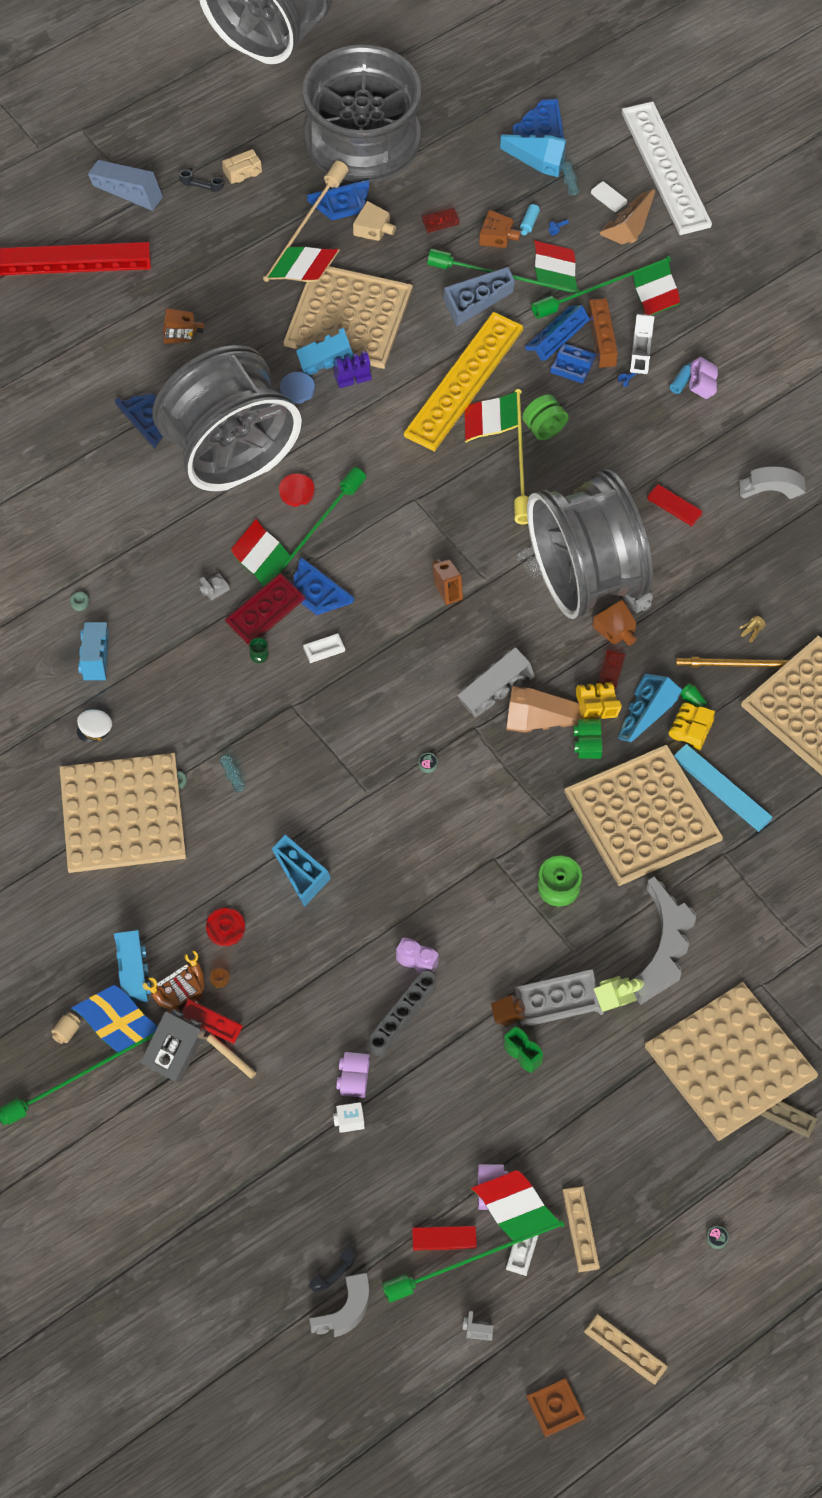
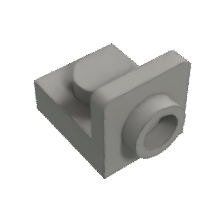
(214, 586)
(640, 603)
(480, 1330)

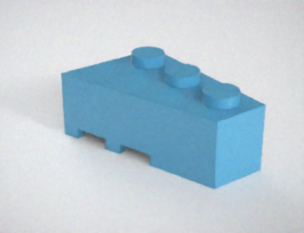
(322, 354)
(94, 651)
(301, 869)
(131, 965)

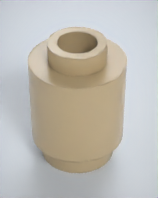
(65, 1028)

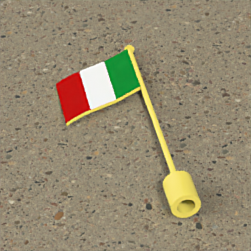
(496, 417)

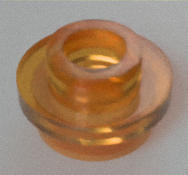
(219, 972)

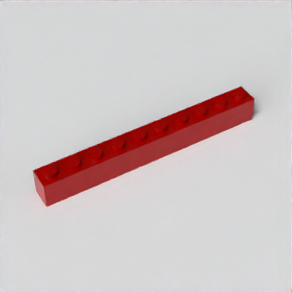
(75, 258)

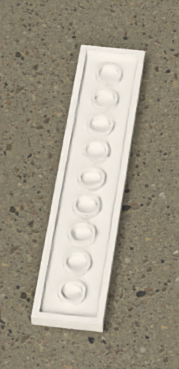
(666, 168)

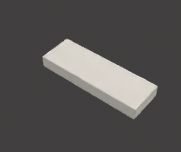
(521, 1256)

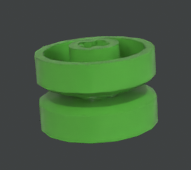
(545, 417)
(559, 881)

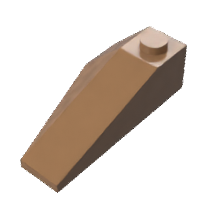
(630, 221)
(536, 710)

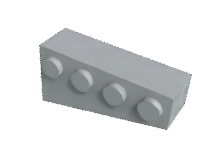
(496, 682)

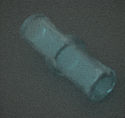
(570, 178)
(232, 773)

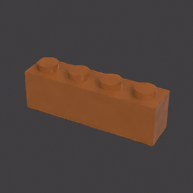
(602, 333)

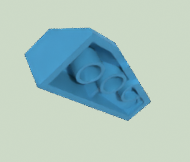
(543, 154)

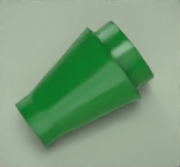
(693, 696)

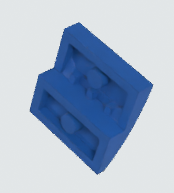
(573, 363)

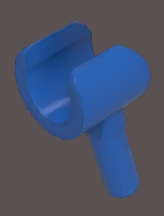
(554, 227)
(625, 377)

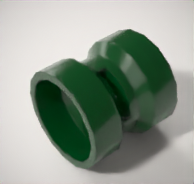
(258, 650)

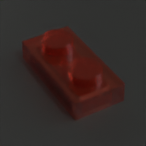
(440, 220)
(611, 668)

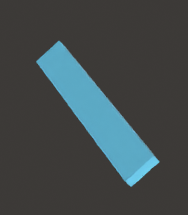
(722, 788)

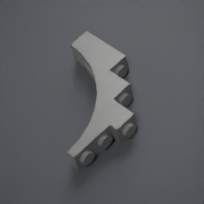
(674, 921)

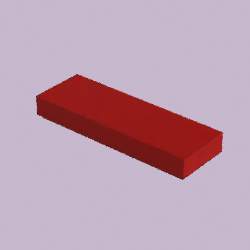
(675, 505)
(212, 1021)
(444, 1238)

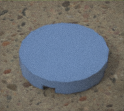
(297, 387)

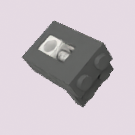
(182, 1029)

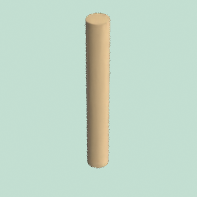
(231, 1056)

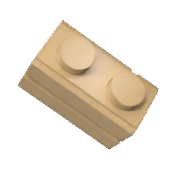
(242, 166)

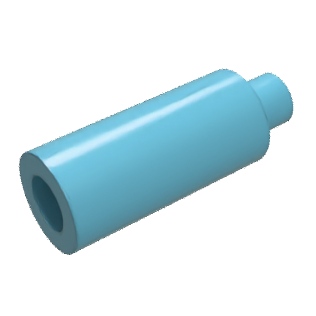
(529, 219)

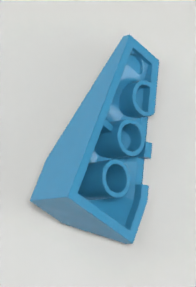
(653, 698)

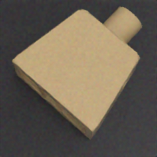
(373, 223)

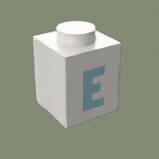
(349, 1117)

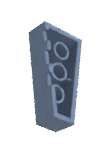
(127, 182)
(477, 294)

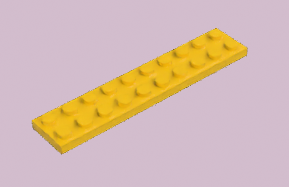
(463, 381)

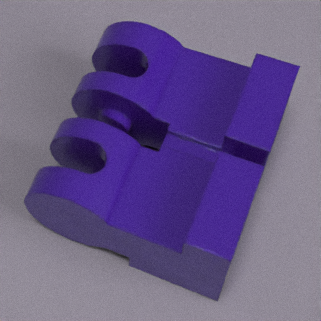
(347, 369)

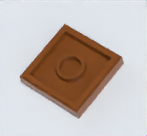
(555, 1407)

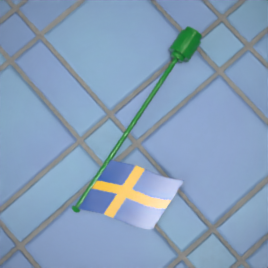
(115, 1021)

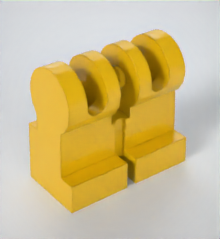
(598, 701)
(692, 725)

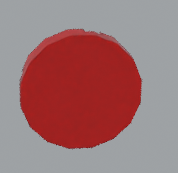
(296, 490)
(225, 927)

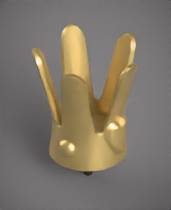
(757, 624)

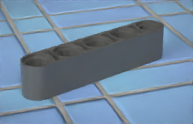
(400, 1022)

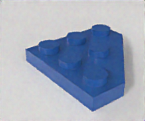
(541, 121)

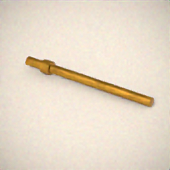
(695, 662)

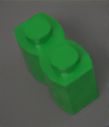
(588, 739)
(519, 1047)

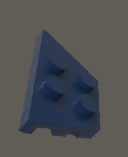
(140, 414)

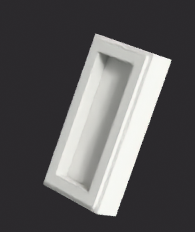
(609, 196)
(324, 648)

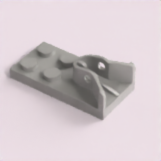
(559, 998)

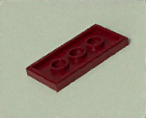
(265, 609)

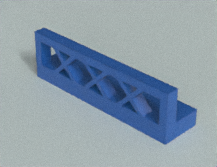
(558, 331)

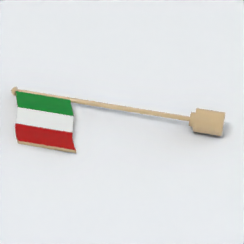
(308, 263)

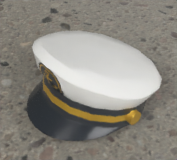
(93, 725)

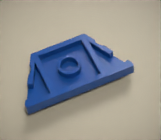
(342, 201)
(319, 591)

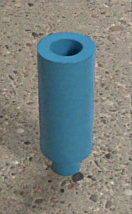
(681, 379)

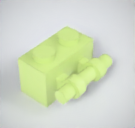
(617, 992)

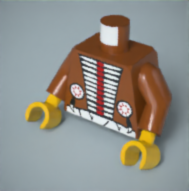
(179, 986)

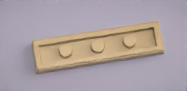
(580, 1229)
(626, 1349)

